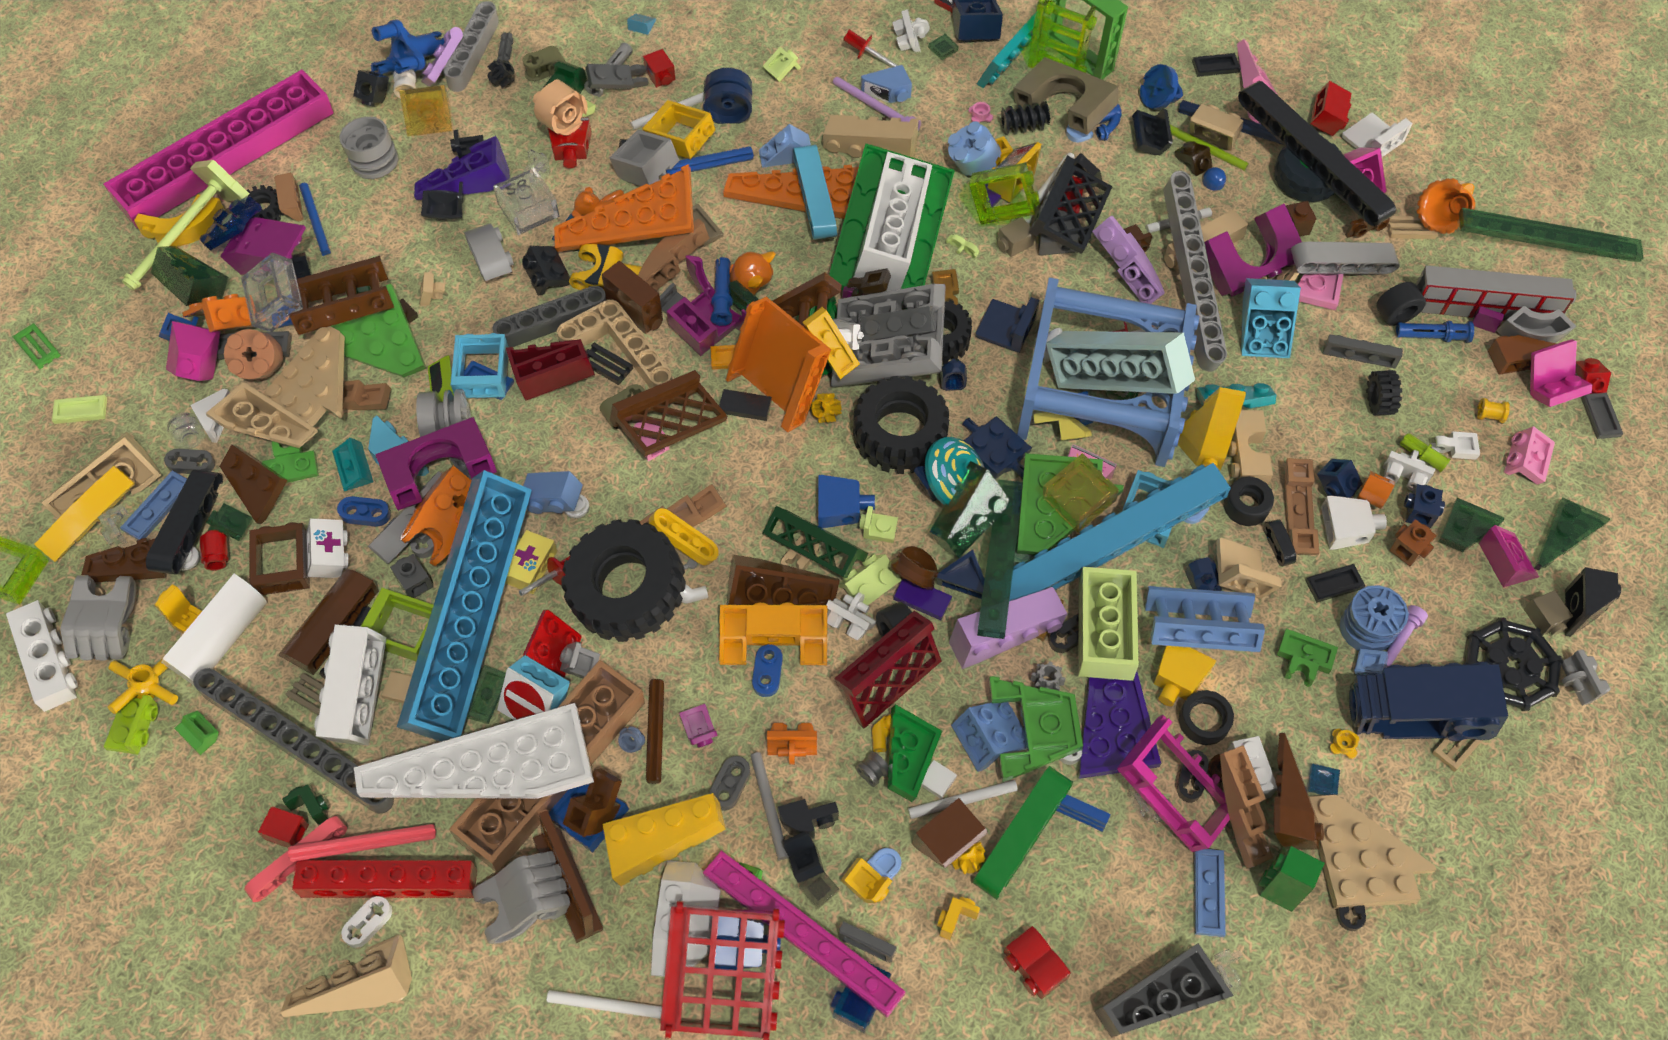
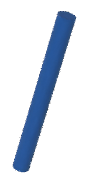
(314, 218)

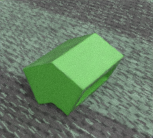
(197, 731)

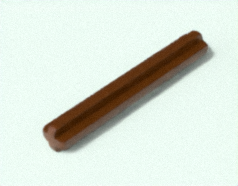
(655, 731)

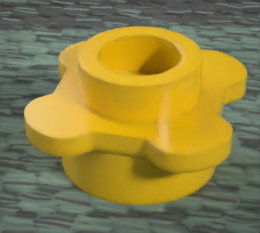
(1344, 736)

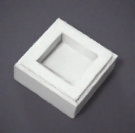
(938, 779)

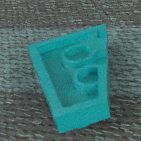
(1256, 395)

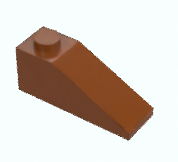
(1514, 352)

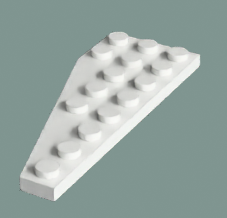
(504, 761)

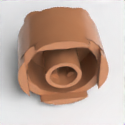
(238, 354)

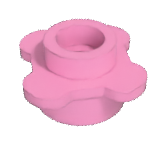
(977, 109)

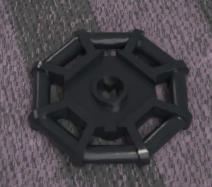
(1529, 662)

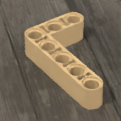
(624, 334)

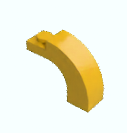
(159, 227)

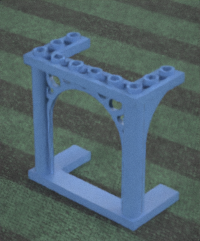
(1154, 424)

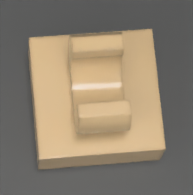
(430, 290)

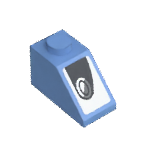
(888, 84)

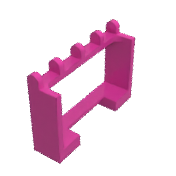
(1142, 780)

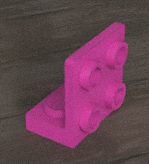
(1554, 375)

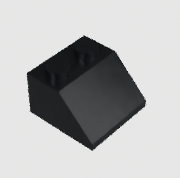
(1589, 597)

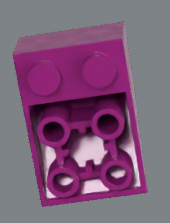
(259, 240)

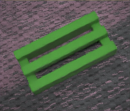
(46, 358)

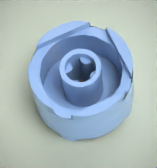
(973, 149)

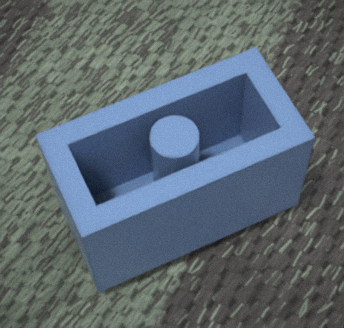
(552, 491)

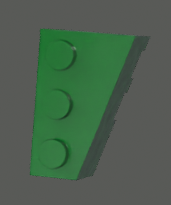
(1290, 877)

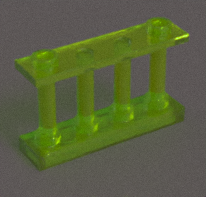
(1044, 23)

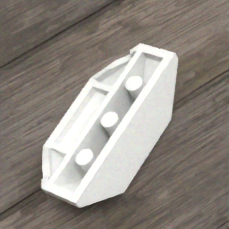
(683, 883)

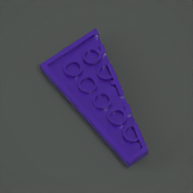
(1113, 725)

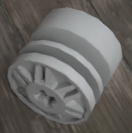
(369, 147)
(435, 415)

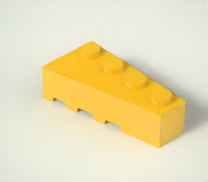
(659, 835)

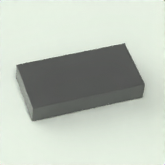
(1602, 415)
(867, 942)

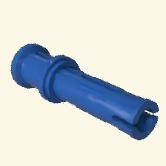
(721, 299)
(1447, 331)

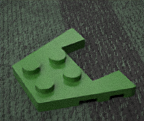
(1048, 721)

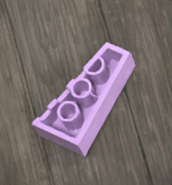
(1025, 621)

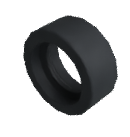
(1196, 734)

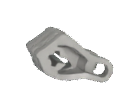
(95, 622)
(524, 892)

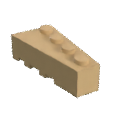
(850, 134)

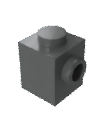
(411, 576)

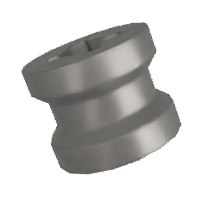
(873, 769)

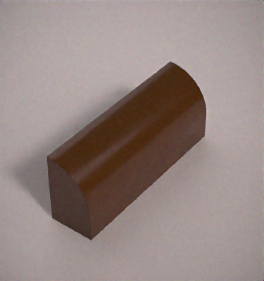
(339, 606)

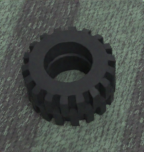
(961, 326)

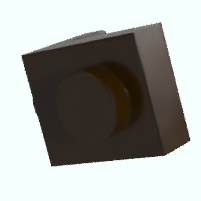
(1196, 155)

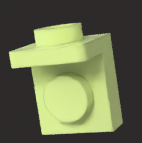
(781, 63)
(878, 526)

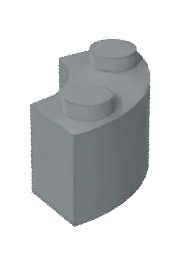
(488, 251)
(1545, 327)

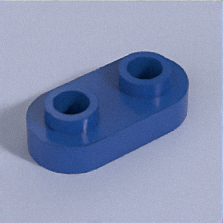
(364, 512)
(767, 669)

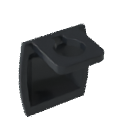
(443, 204)

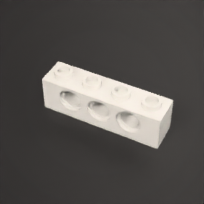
(24, 625)

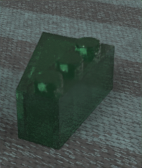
(187, 276)
(970, 512)

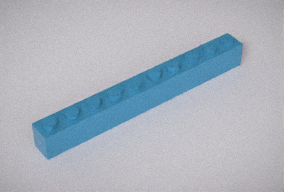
(1120, 532)

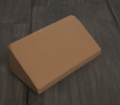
(288, 196)

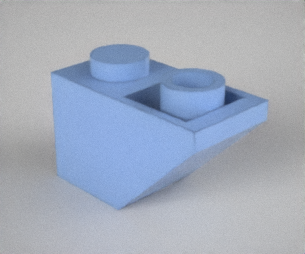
(780, 148)

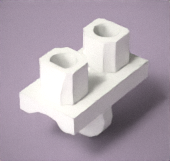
(913, 29)
(851, 333)
(1408, 467)
(860, 622)

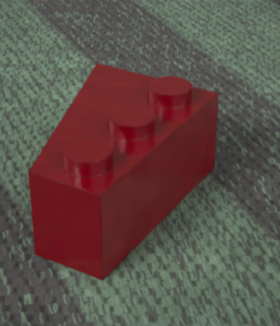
(549, 367)

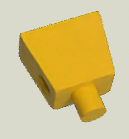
(1181, 673)

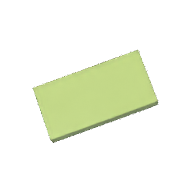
(79, 409)

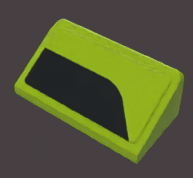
(440, 376)

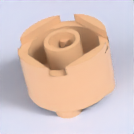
(559, 107)

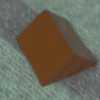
(949, 834)

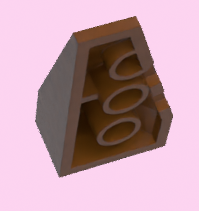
(774, 583)
(1293, 811)

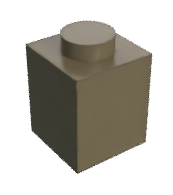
(1015, 237)
(1549, 613)

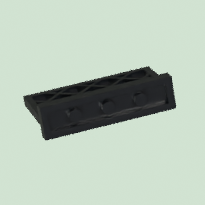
(1057, 193)

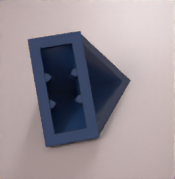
(963, 576)

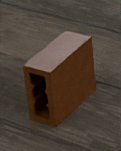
(634, 295)

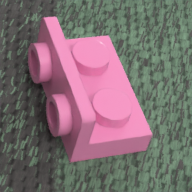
(1530, 455)

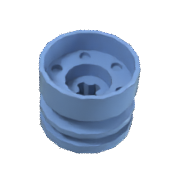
(1373, 618)

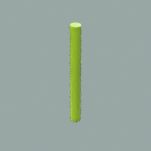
(1219, 153)

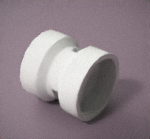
(404, 81)

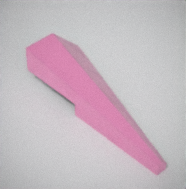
(1250, 71)

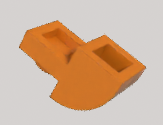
(1376, 489)

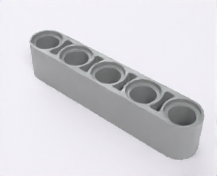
(471, 46)
(1344, 258)

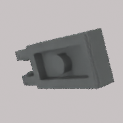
(615, 76)

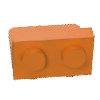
(222, 314)

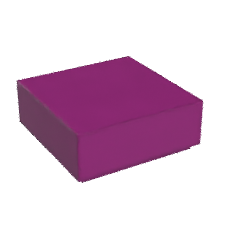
(1487, 319)

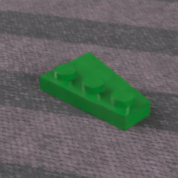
(910, 752)

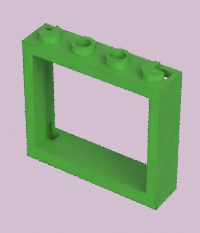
(1103, 63)

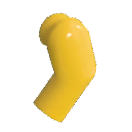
(880, 732)

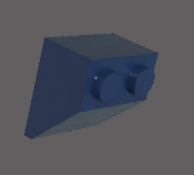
(977, 20)

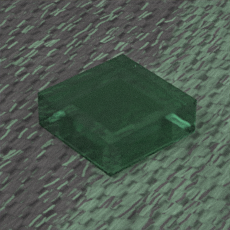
(943, 47)

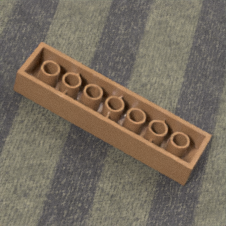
(499, 826)

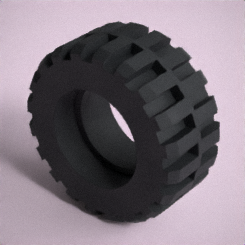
(900, 396)

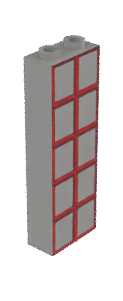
(1465, 290)

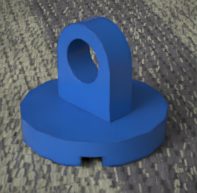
(1160, 87)

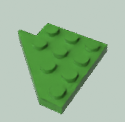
(383, 340)
(1040, 523)

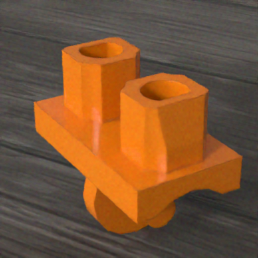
(792, 743)

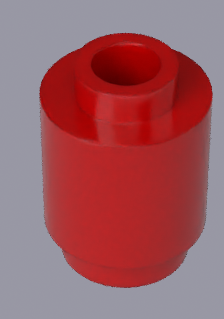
(213, 550)

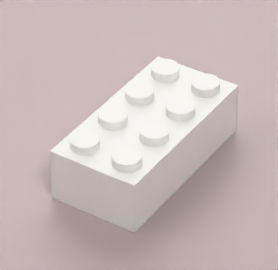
(350, 685)

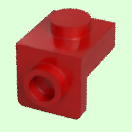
(1595, 373)

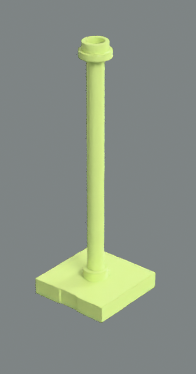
(218, 182)

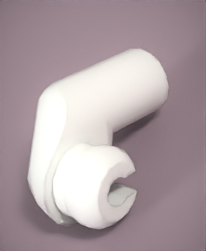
(692, 595)

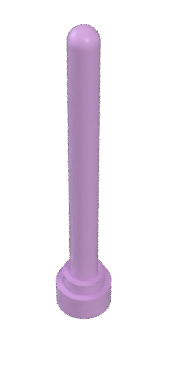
(880, 107)
(1416, 619)

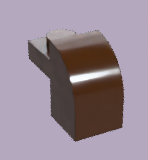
(598, 806)

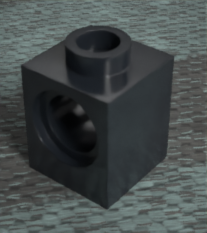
(362, 87)

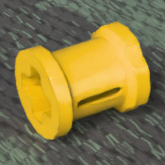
(1493, 410)

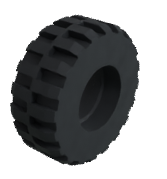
(604, 551)

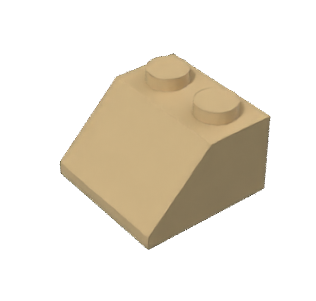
(1216, 126)

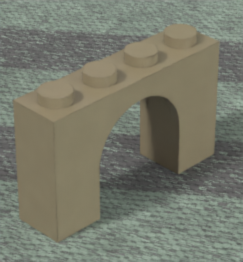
(1052, 77)

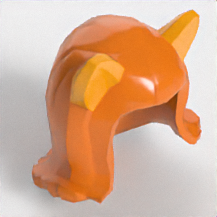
(1442, 203)
(752, 270)

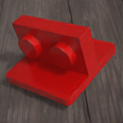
(549, 640)

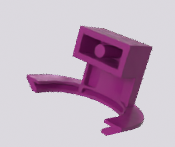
(693, 318)

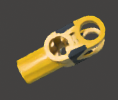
(602, 258)

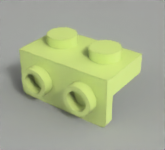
(871, 578)

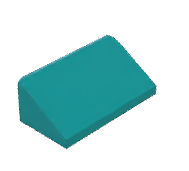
(352, 464)

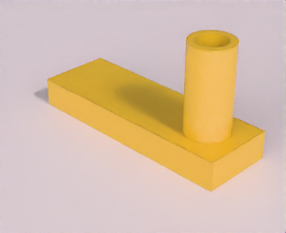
(841, 356)

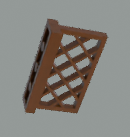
(657, 400)
(581, 913)

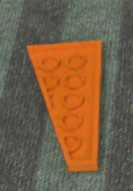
(784, 188)
(638, 215)

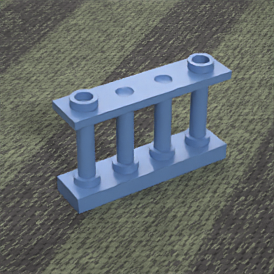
(1199, 632)

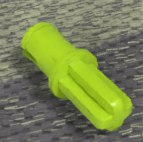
(1426, 453)

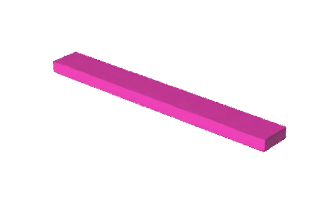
(807, 935)

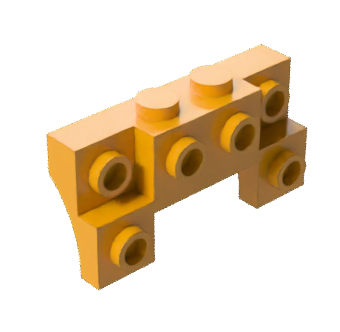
(776, 626)

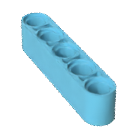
(815, 192)

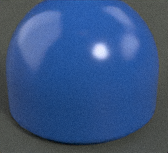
(1214, 178)

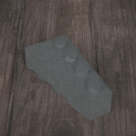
(1172, 989)

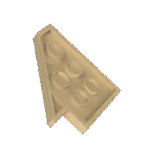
(313, 378)
(1363, 859)

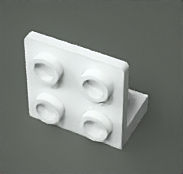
(1375, 133)

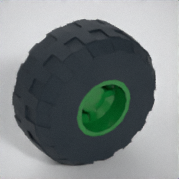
(1298, 179)

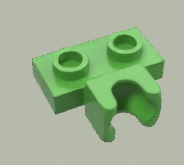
(293, 462)
(1306, 655)

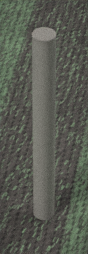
(769, 805)

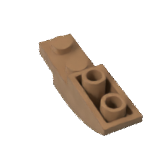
(669, 252)

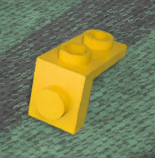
(177, 608)

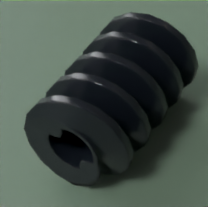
(1025, 117)

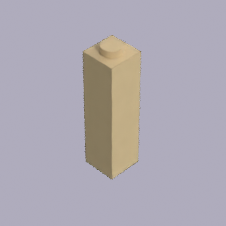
(1228, 222)

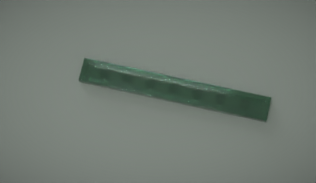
(1550, 235)
(1000, 565)

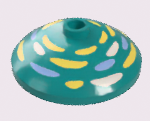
(947, 466)

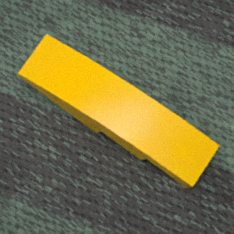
(84, 513)

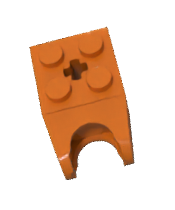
(437, 514)

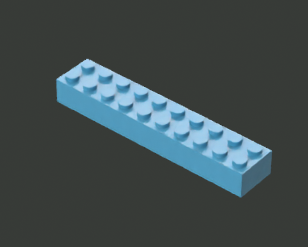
(465, 608)

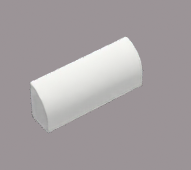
(215, 629)

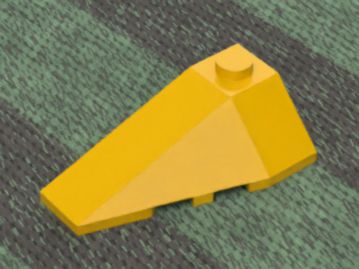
(1211, 428)

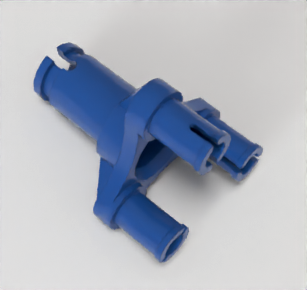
(406, 49)

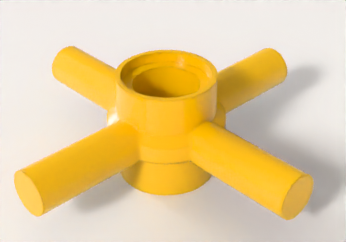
(141, 681)

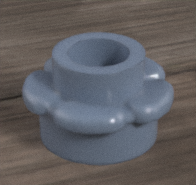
(627, 743)

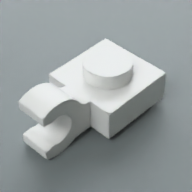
(1461, 444)

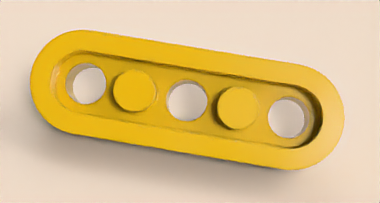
(685, 537)

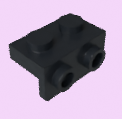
(1152, 132)
(545, 268)

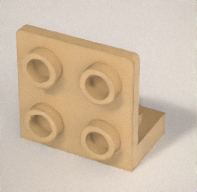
(1242, 569)

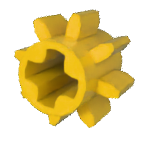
(826, 407)
(971, 860)

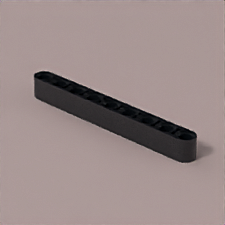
(1317, 154)

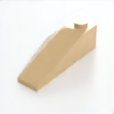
(124, 454)

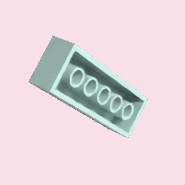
(1121, 361)

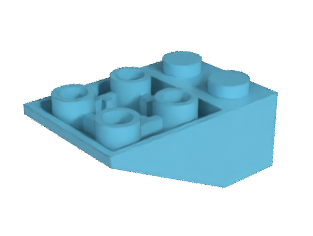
(1269, 317)

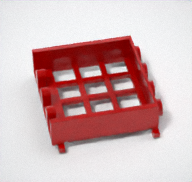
(676, 969)

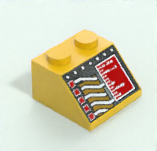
(1026, 154)

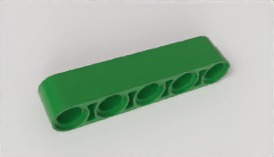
(1023, 832)

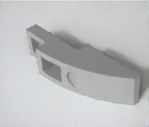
(388, 543)

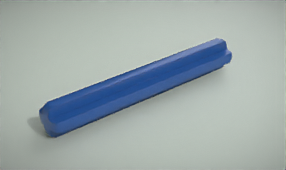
(714, 160)

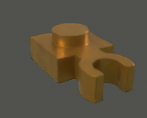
(950, 280)

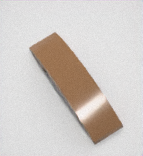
(1299, 506)

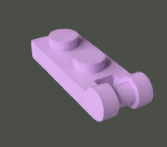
(442, 55)

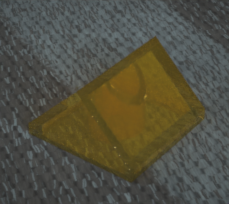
(426, 110)

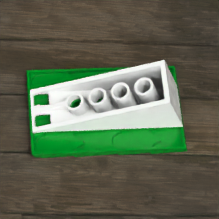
(892, 218)

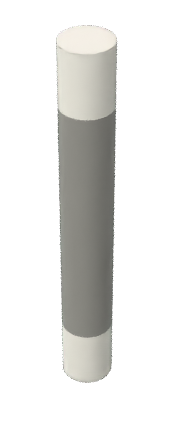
(1164, 224)

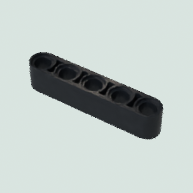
(184, 522)

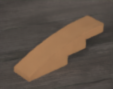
(365, 397)
(696, 509)
(1242, 800)

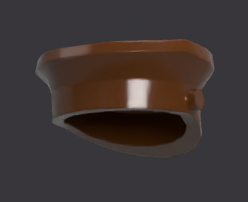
(915, 566)

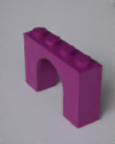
(1230, 271)
(404, 461)

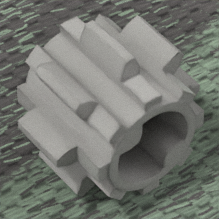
(1050, 671)

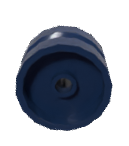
(728, 96)

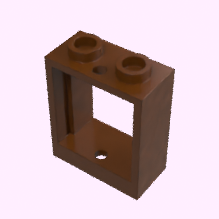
(278, 581)

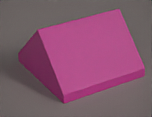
(1507, 557)

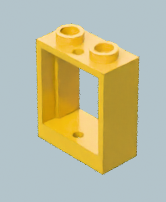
(675, 113)

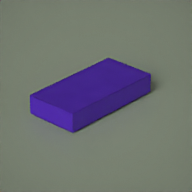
(926, 601)

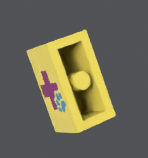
(530, 560)

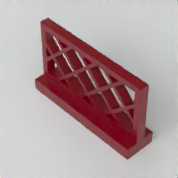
(882, 659)

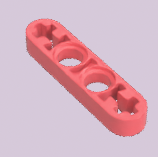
(276, 872)

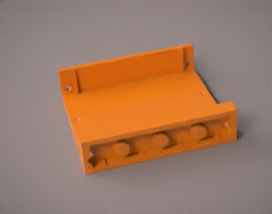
(779, 359)

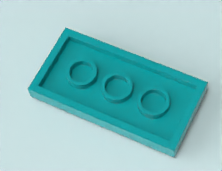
(1010, 51)

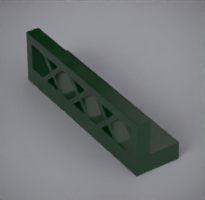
(821, 536)

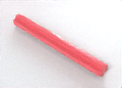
(361, 842)

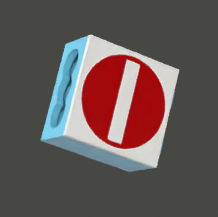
(530, 689)

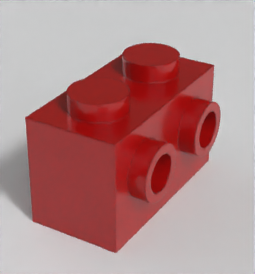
(1331, 108)

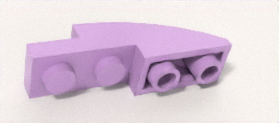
(1131, 259)

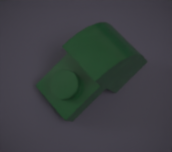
(570, 75)

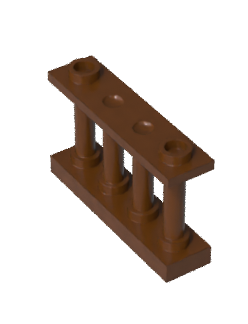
(337, 281)
(808, 295)

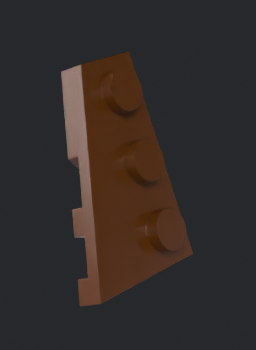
(253, 482)
(118, 561)

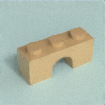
(1247, 462)

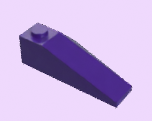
(477, 170)

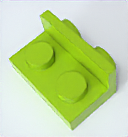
(131, 726)

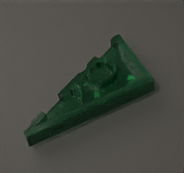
(1567, 529)

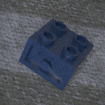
(1008, 324)

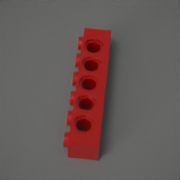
(384, 878)

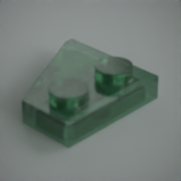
(1467, 525)

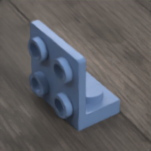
(988, 732)

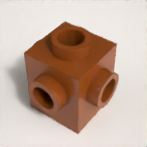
(1413, 542)

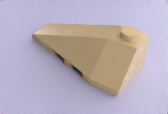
(257, 415)
(367, 984)

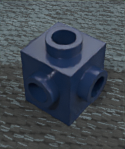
(1340, 478)
(1424, 505)

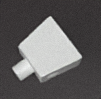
(1350, 521)

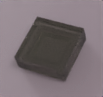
(819, 889)

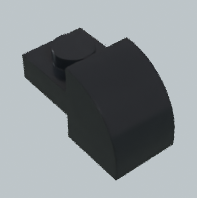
(798, 818)

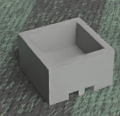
(644, 158)

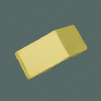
(1069, 426)

